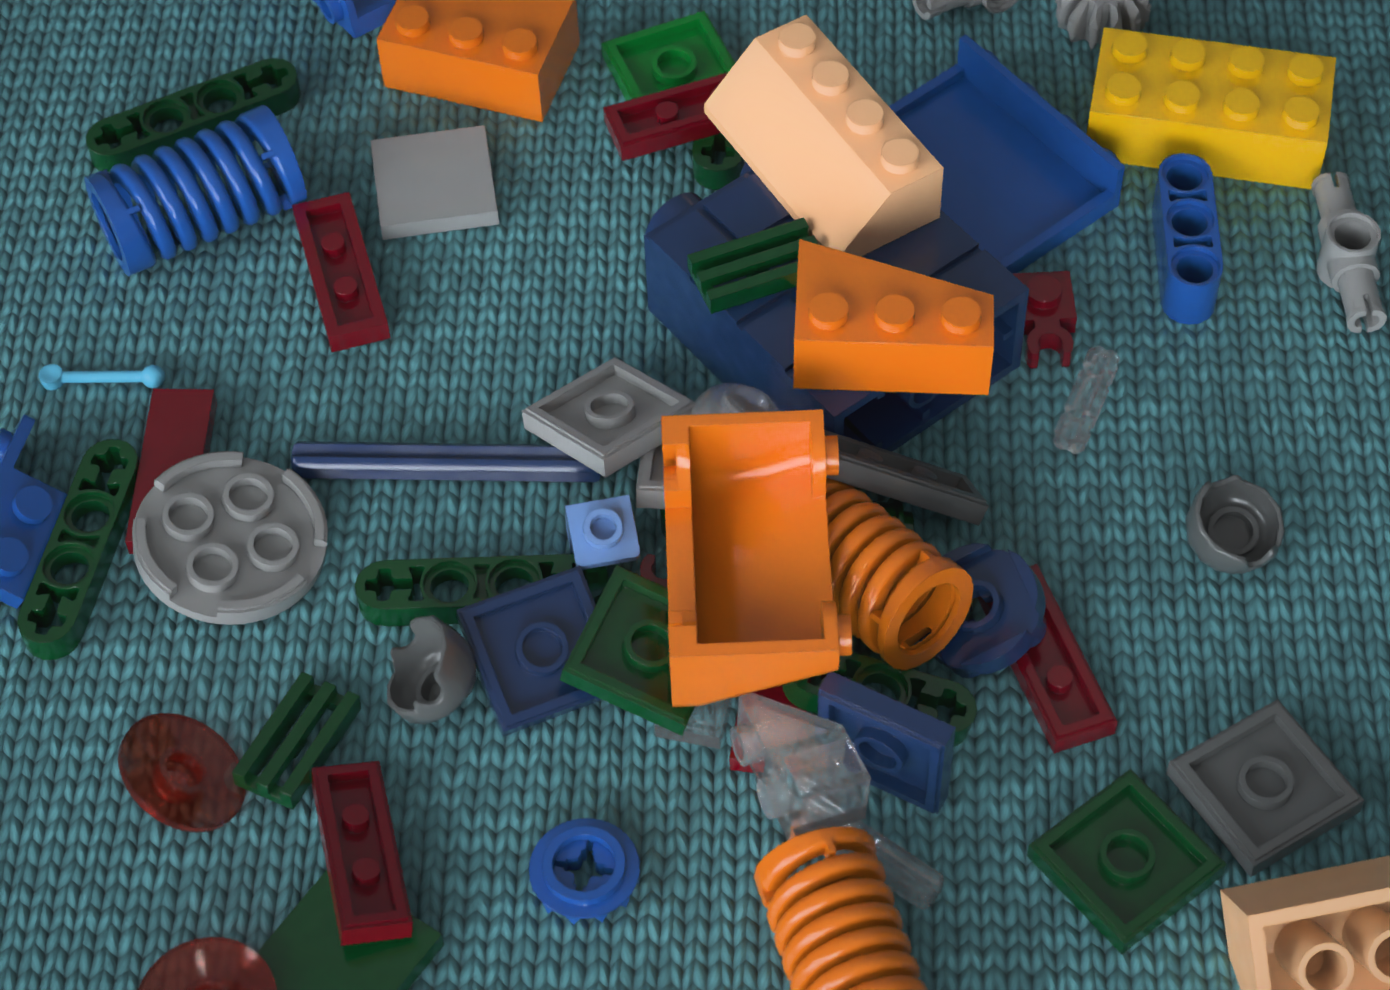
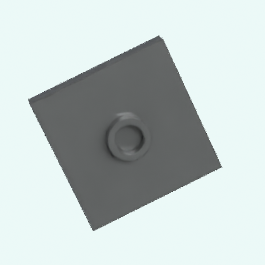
(1264, 787)

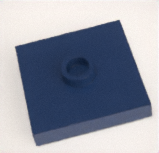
(524, 644)
(898, 745)

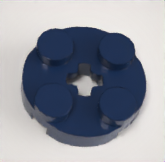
(1012, 623)

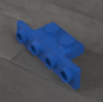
(26, 517)

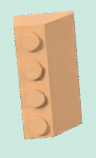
(825, 141)
(1312, 929)

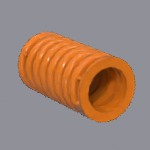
(892, 580)
(835, 915)

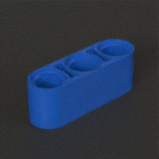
(1187, 238)

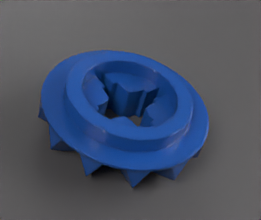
(566, 849)

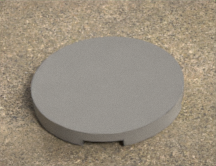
(229, 538)

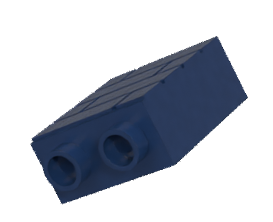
(756, 339)

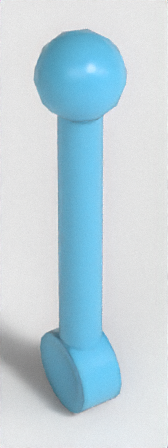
(53, 377)

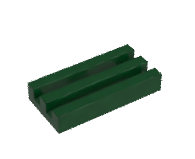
(752, 258)
(276, 728)

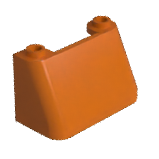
(749, 553)

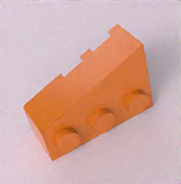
(481, 51)

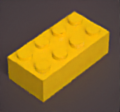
(1233, 105)

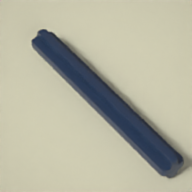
(437, 462)

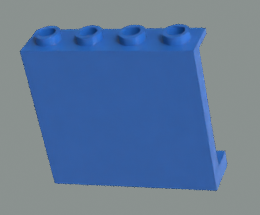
(1011, 161)

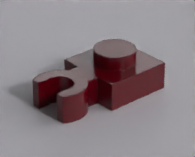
(1049, 315)

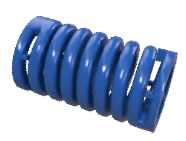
(157, 175)

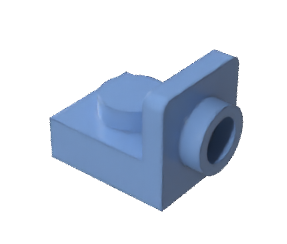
(602, 532)

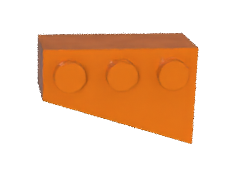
(887, 328)

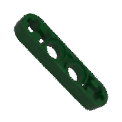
(191, 109)
(73, 545)
(479, 574)

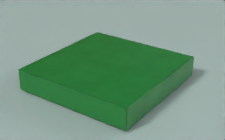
(667, 56)

